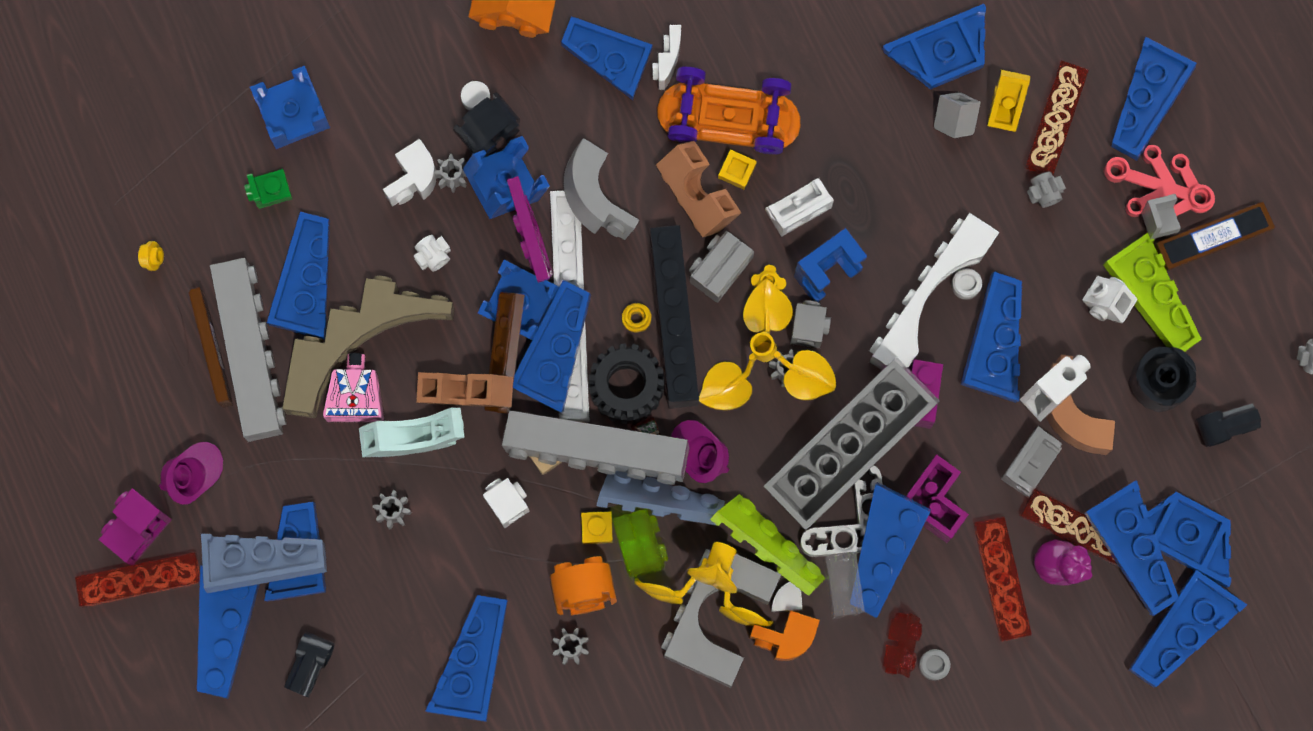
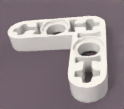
(862, 519)

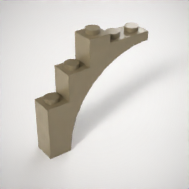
(346, 331)

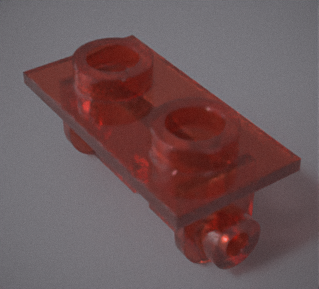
(907, 633)

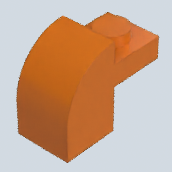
(794, 640)

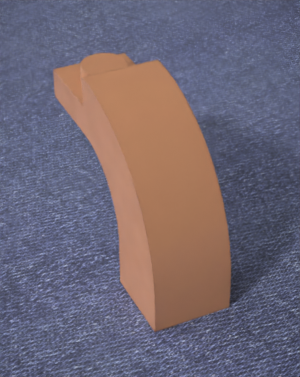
(1079, 429)

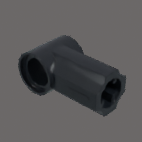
(1221, 427)
(312, 655)

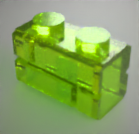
(639, 543)

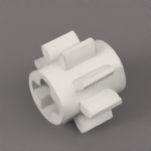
(432, 253)

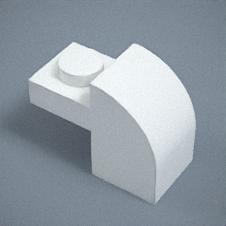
(419, 176)

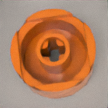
(582, 586)

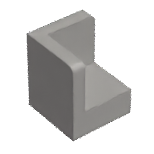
(956, 115)
(1161, 217)

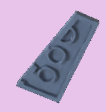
(658, 497)
(244, 562)

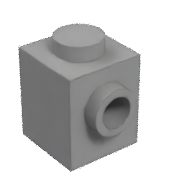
(809, 324)

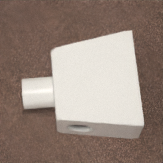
(1056, 386)

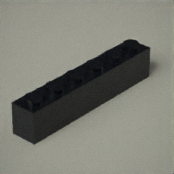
(674, 317)

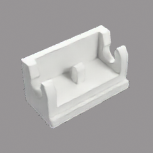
(800, 207)

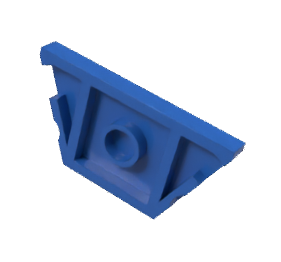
(943, 49)
(1193, 536)

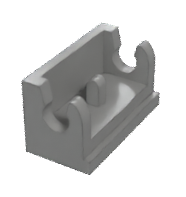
(1032, 462)

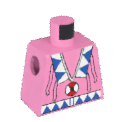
(354, 393)

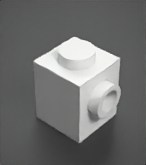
(506, 501)

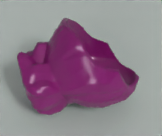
(1062, 563)

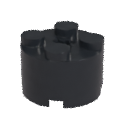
(487, 125)
(1146, 381)

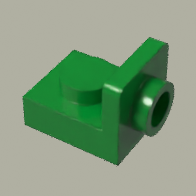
(268, 189)

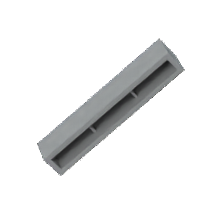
(247, 349)
(595, 446)

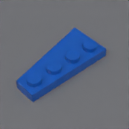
(1129, 537)
(887, 542)
(1185, 627)
(221, 636)
(470, 672)

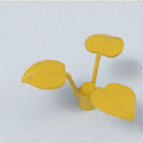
(805, 380)
(714, 572)

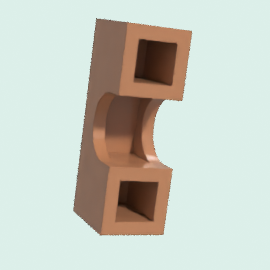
(683, 172)
(465, 389)

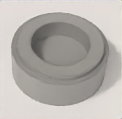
(934, 664)

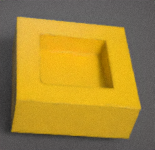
(737, 169)
(597, 527)

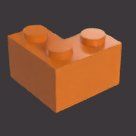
(527, 16)

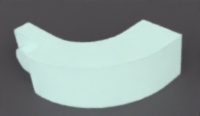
(413, 435)

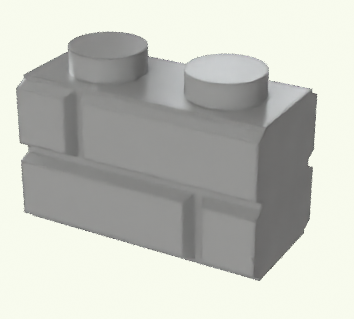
(721, 265)

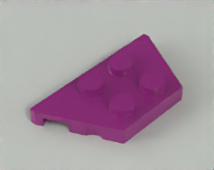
(528, 227)

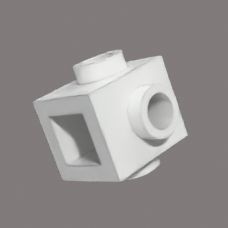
(1109, 299)

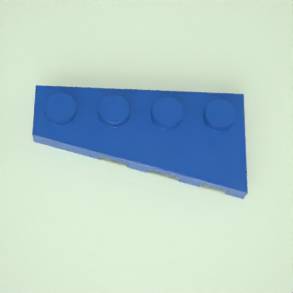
(1153, 90)
(303, 284)
(996, 341)
(551, 357)

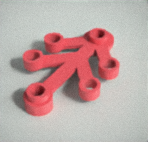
(1164, 184)

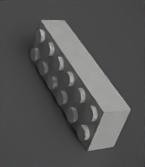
(851, 443)

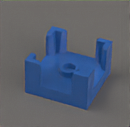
(290, 109)
(490, 176)
(840, 250)
(536, 299)

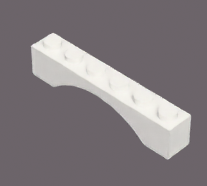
(966, 248)

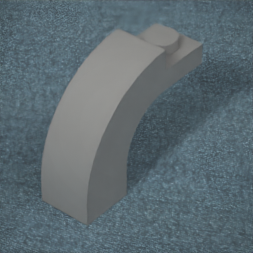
(586, 197)

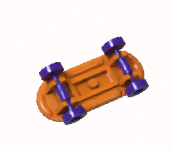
(729, 114)

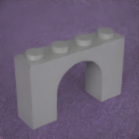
(689, 645)

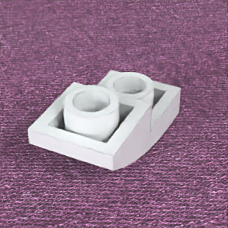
(667, 62)

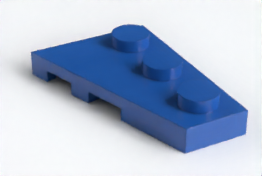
(608, 53)
(297, 522)

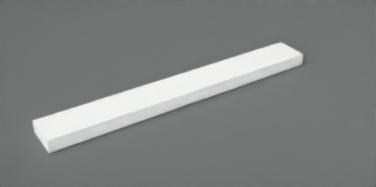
(569, 267)

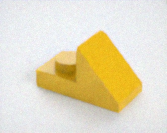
(1008, 100)

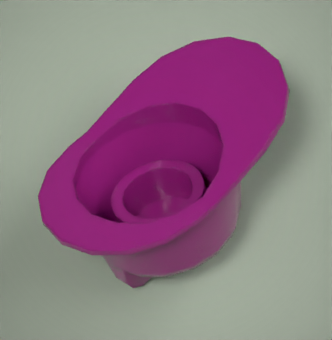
(706, 455)
(191, 472)

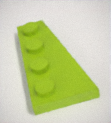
(1157, 296)
(769, 544)

